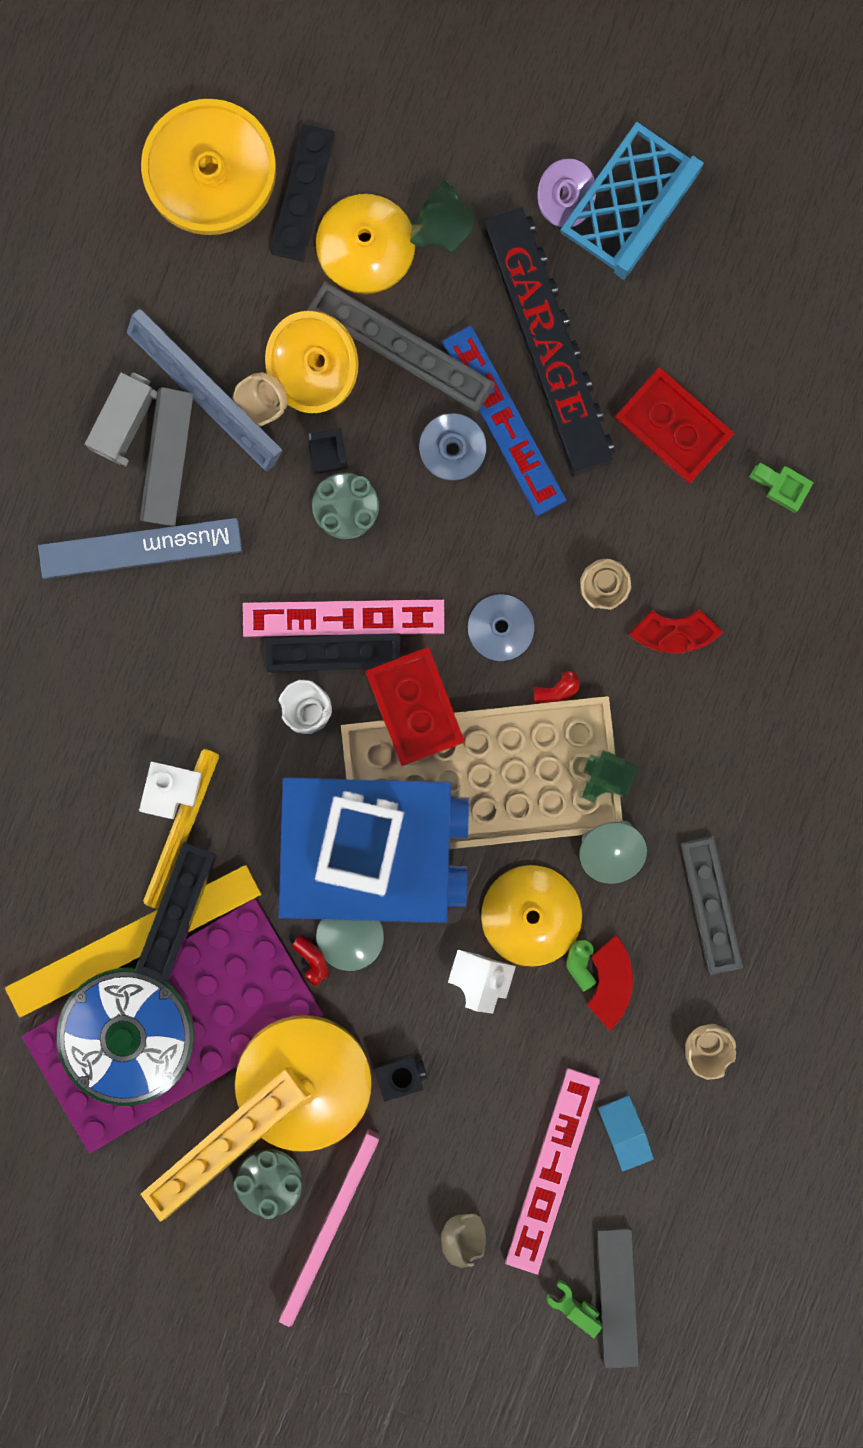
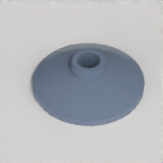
(452, 430)
(499, 645)

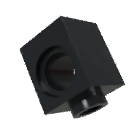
(391, 1089)

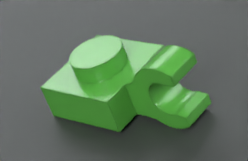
(786, 487)
(581, 1314)

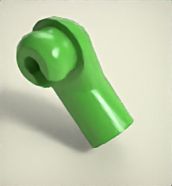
(577, 963)

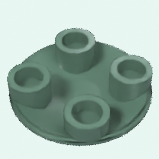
(345, 505)
(613, 852)
(350, 943)
(268, 1183)

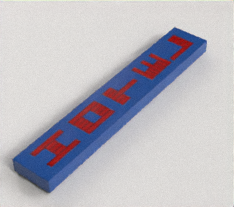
(508, 427)

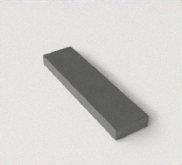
(166, 456)
(711, 905)
(617, 1297)

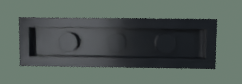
(303, 192)
(330, 652)
(176, 912)

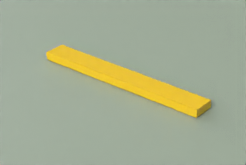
(123, 945)

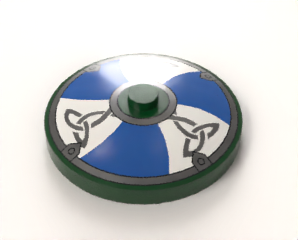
(125, 1037)

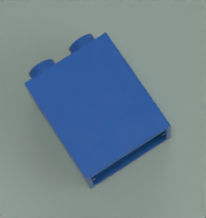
(420, 875)

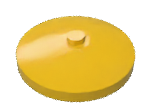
(208, 166)
(326, 1063)

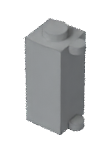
(121, 417)

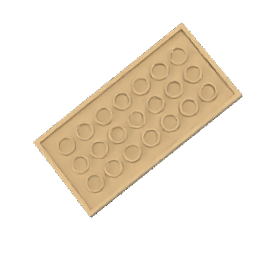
(515, 767)

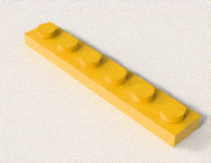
(225, 1144)

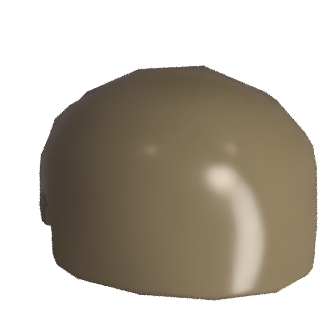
(463, 1239)

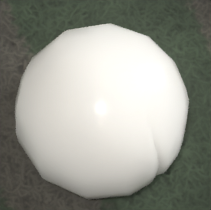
(305, 707)

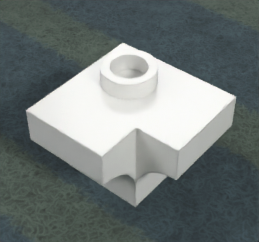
(168, 787)
(481, 980)

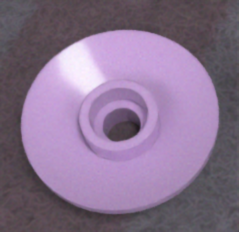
(574, 179)

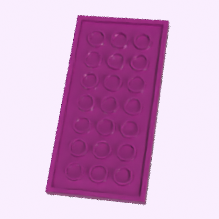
(234, 985)

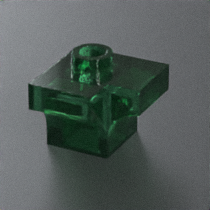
(442, 220)
(607, 775)

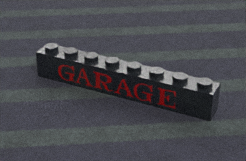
(548, 342)

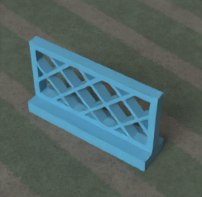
(658, 210)

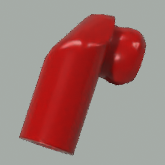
(562, 691)
(315, 958)

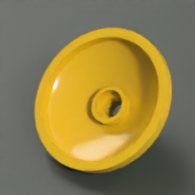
(370, 264)
(294, 360)
(506, 911)

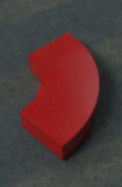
(675, 635)
(613, 984)

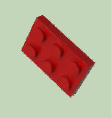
(674, 425)
(415, 706)

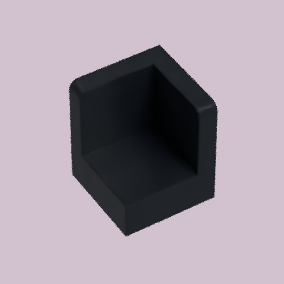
(328, 450)

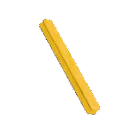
(180, 832)

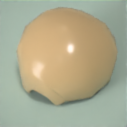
(261, 397)
(605, 584)
(710, 1051)

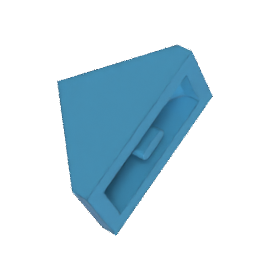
(626, 1133)

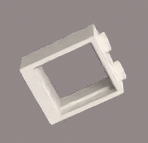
(350, 879)

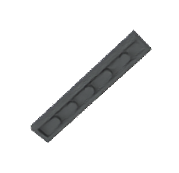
(404, 348)

